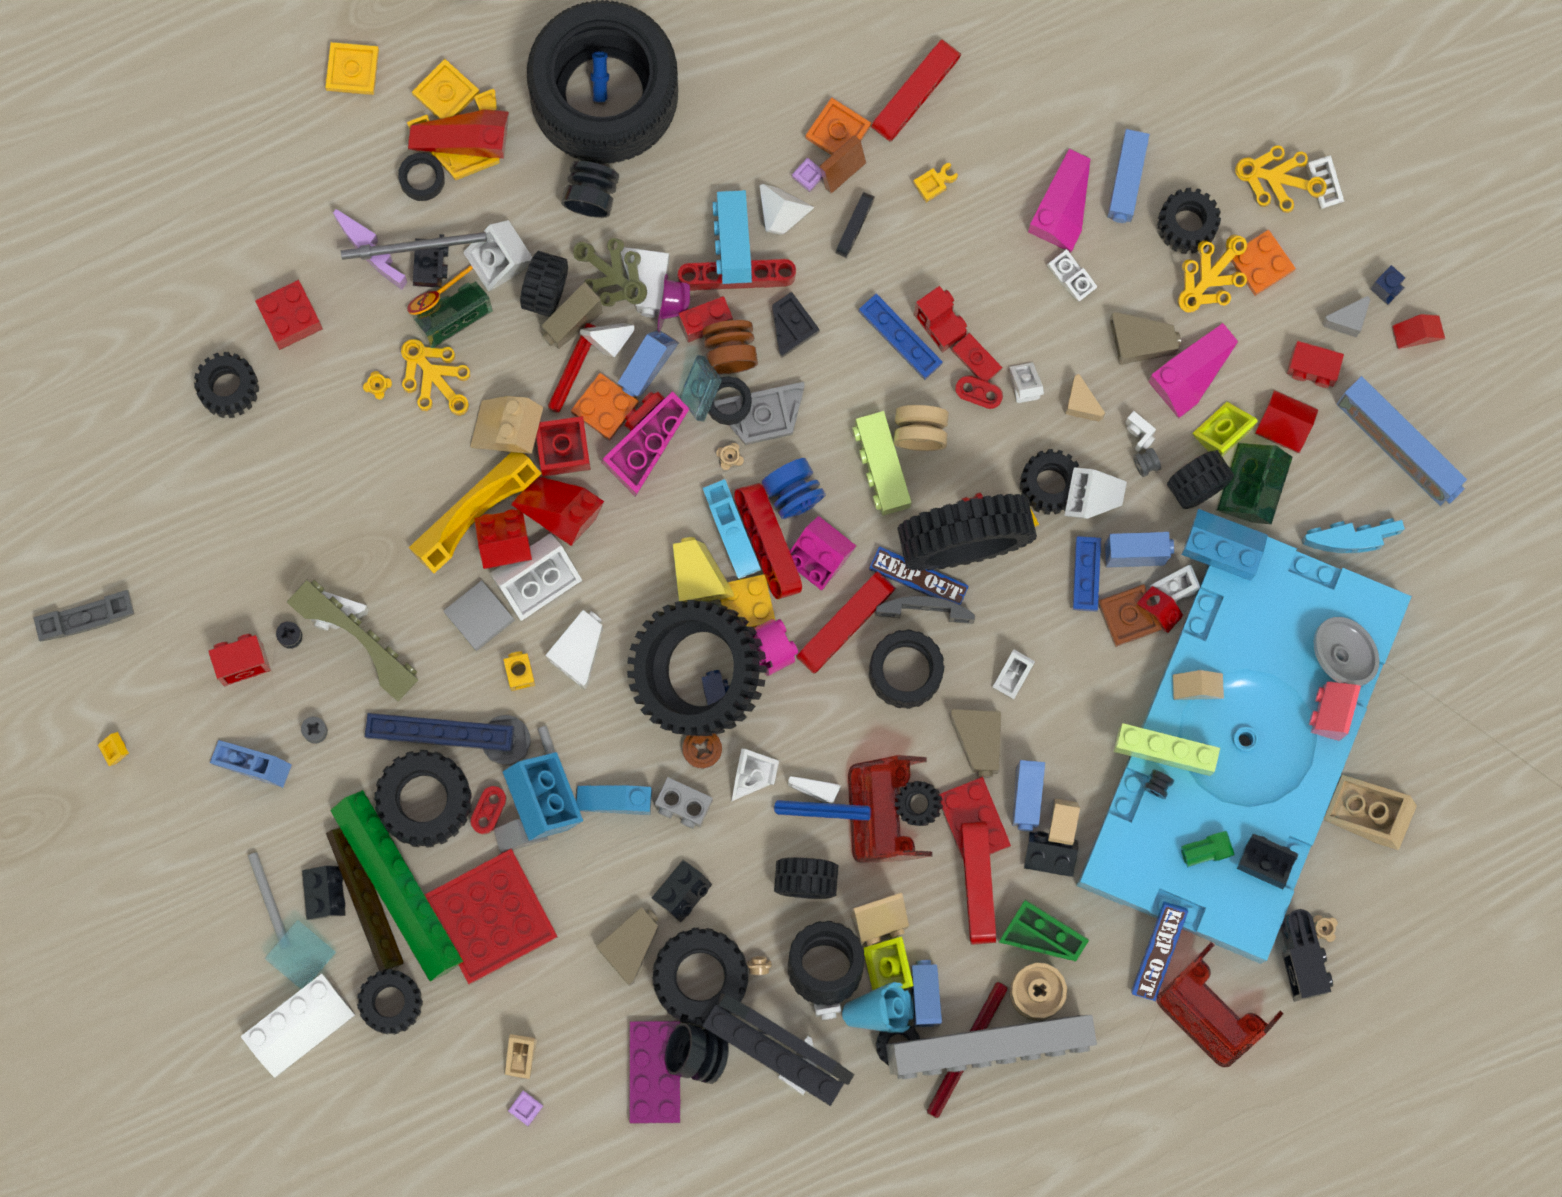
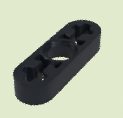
(855, 224)

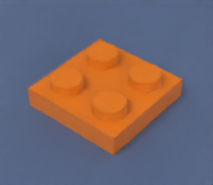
(836, 127)
(1263, 263)
(604, 406)

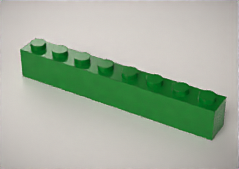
(396, 885)

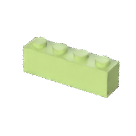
(882, 463)
(1166, 749)

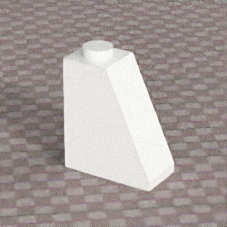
(652, 273)
(1093, 493)
(577, 648)

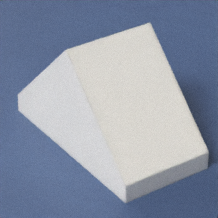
(608, 338)
(1013, 674)

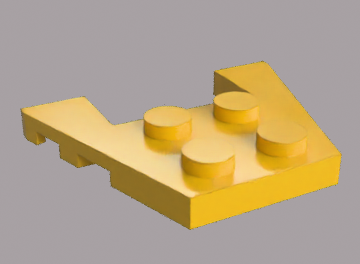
(463, 165)

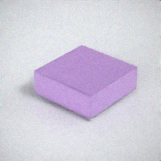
(807, 175)
(525, 1108)

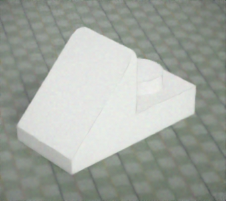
(1026, 382)
(1179, 584)

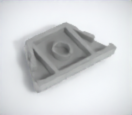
(770, 416)

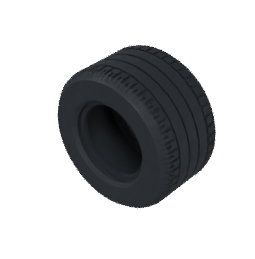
(623, 35)

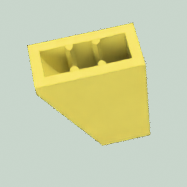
(698, 573)

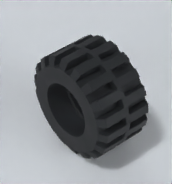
(1191, 202)
(544, 283)
(240, 398)
(1042, 462)
(1200, 479)
(806, 878)
(374, 986)

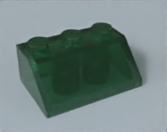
(453, 314)
(1256, 483)

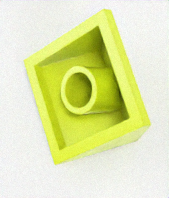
(1224, 428)
(888, 964)

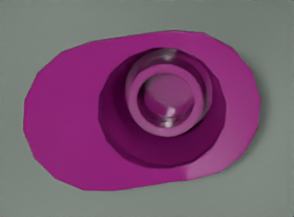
(675, 300)

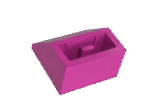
(820, 552)

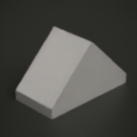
(1348, 319)
(514, 836)

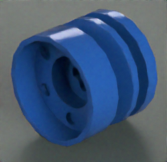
(795, 492)

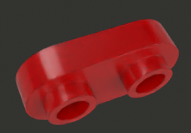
(978, 394)
(635, 416)
(487, 810)

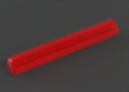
(570, 373)

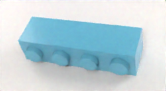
(733, 237)

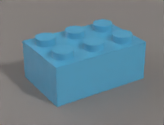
(542, 796)

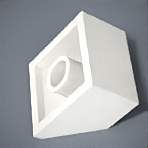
(500, 256)

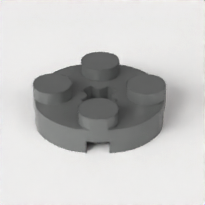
(520, 744)

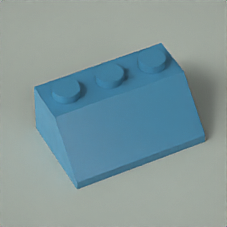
(1225, 545)

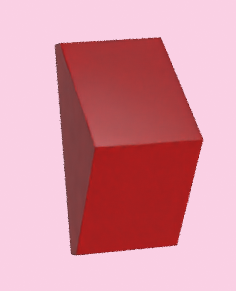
(1418, 331)

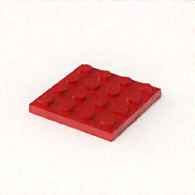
(491, 916)

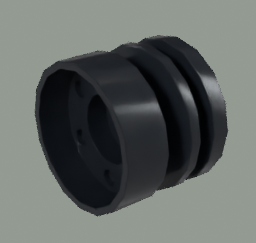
(590, 189)
(696, 1054)

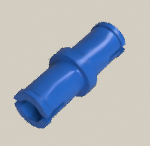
(599, 76)

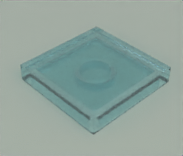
(700, 388)
(300, 955)

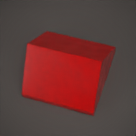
(1286, 421)

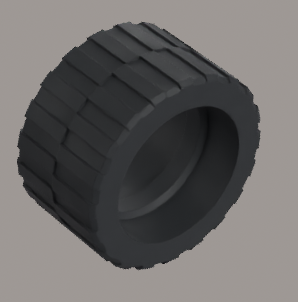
(913, 640)
(831, 935)

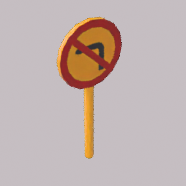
(429, 299)

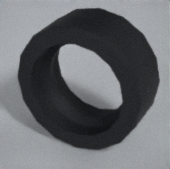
(413, 160)
(740, 415)

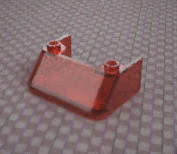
(876, 786)
(1207, 1017)

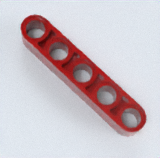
(916, 90)
(772, 279)
(768, 541)
(845, 622)
(978, 882)

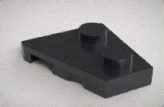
(792, 324)

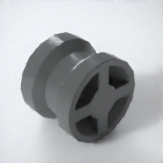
(1147, 462)
(318, 732)

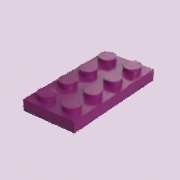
(652, 1088)

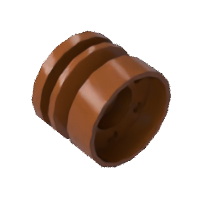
(730, 346)

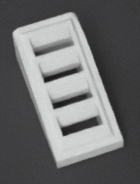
(1330, 170)
(820, 790)

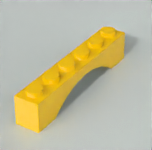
(441, 539)

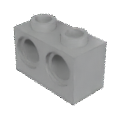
(686, 797)

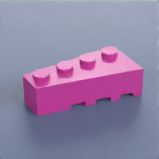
(641, 449)

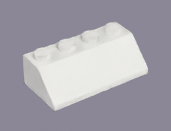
(298, 1025)

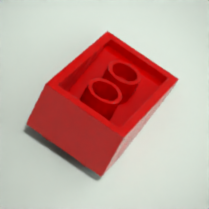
(559, 507)

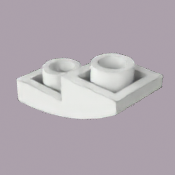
(1071, 276)

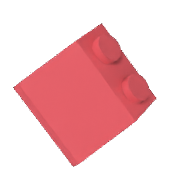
(1334, 709)

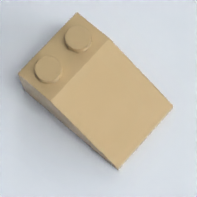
(507, 424)
(1371, 811)
(880, 919)

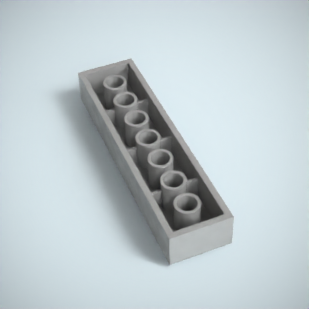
(991, 1044)

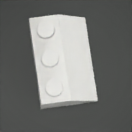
(536, 581)

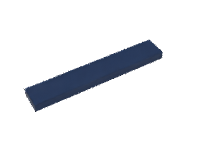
(439, 732)

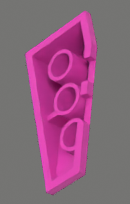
(1063, 206)
(1191, 372)

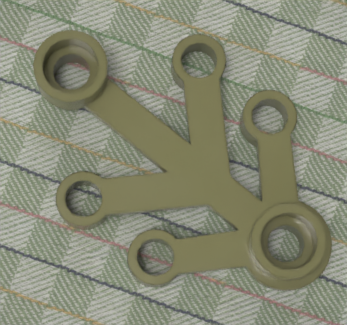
(614, 273)

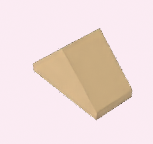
(1082, 402)
(1198, 685)
(1063, 821)
(520, 1056)

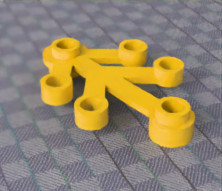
(1277, 177)
(1209, 275)
(433, 374)

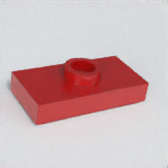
(976, 358)

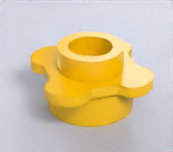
(376, 377)

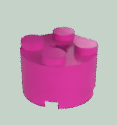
(777, 647)

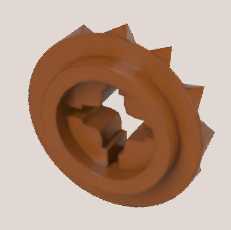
(705, 760)

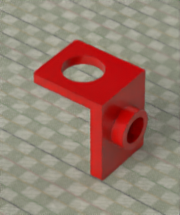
(1165, 611)

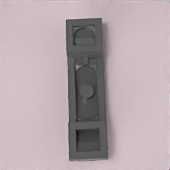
(957, 613)
(85, 617)

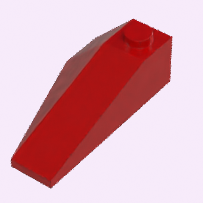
(469, 134)

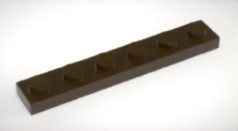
(366, 903)

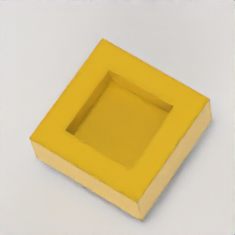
(113, 749)

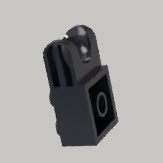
(1304, 957)

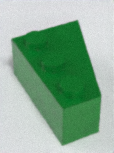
(1043, 933)

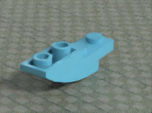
(731, 529)
(1344, 539)

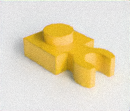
(932, 183)

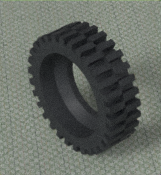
(966, 532)
(654, 657)

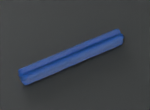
(823, 810)

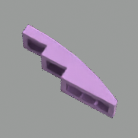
(360, 235)

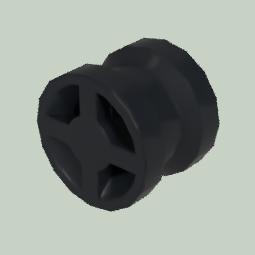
(291, 639)
(1158, 784)

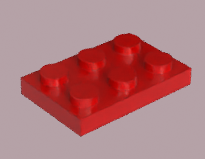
(973, 804)

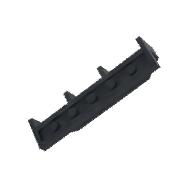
(774, 1055)

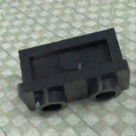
(429, 266)
(1049, 855)
(1267, 861)
(682, 891)
(323, 892)

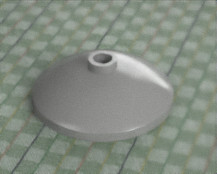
(1346, 651)

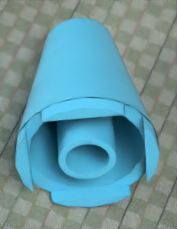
(881, 1009)

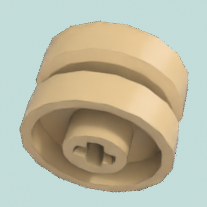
(921, 428)
(1052, 987)

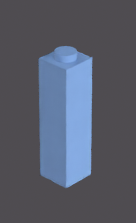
(1128, 176)

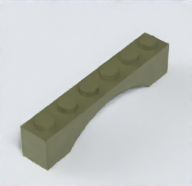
(315, 605)

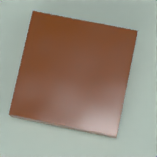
(842, 164)
(1125, 618)

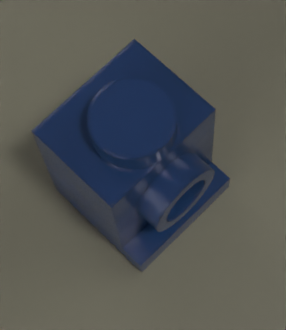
(1388, 285)
(714, 686)

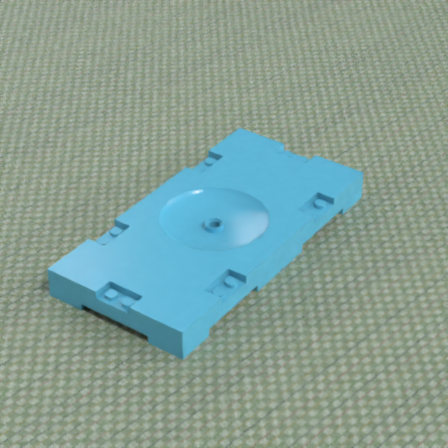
(1273, 788)

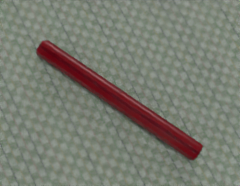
(981, 1022)

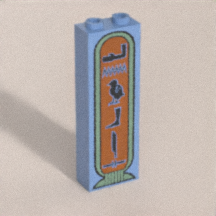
(1402, 442)

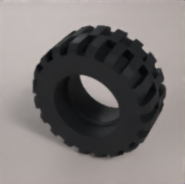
(404, 770)
(687, 944)

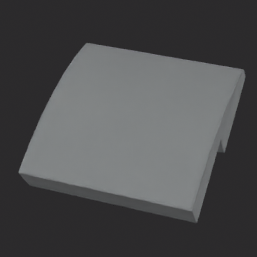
(479, 615)

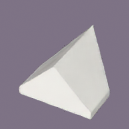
(781, 209)
(753, 773)

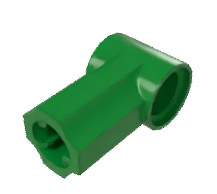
(1212, 848)

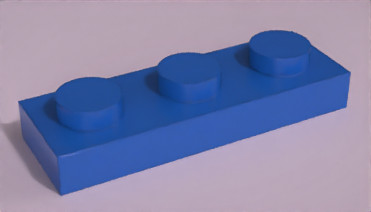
(1086, 574)

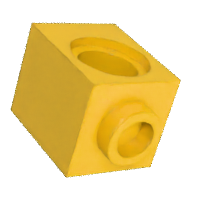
(523, 681)

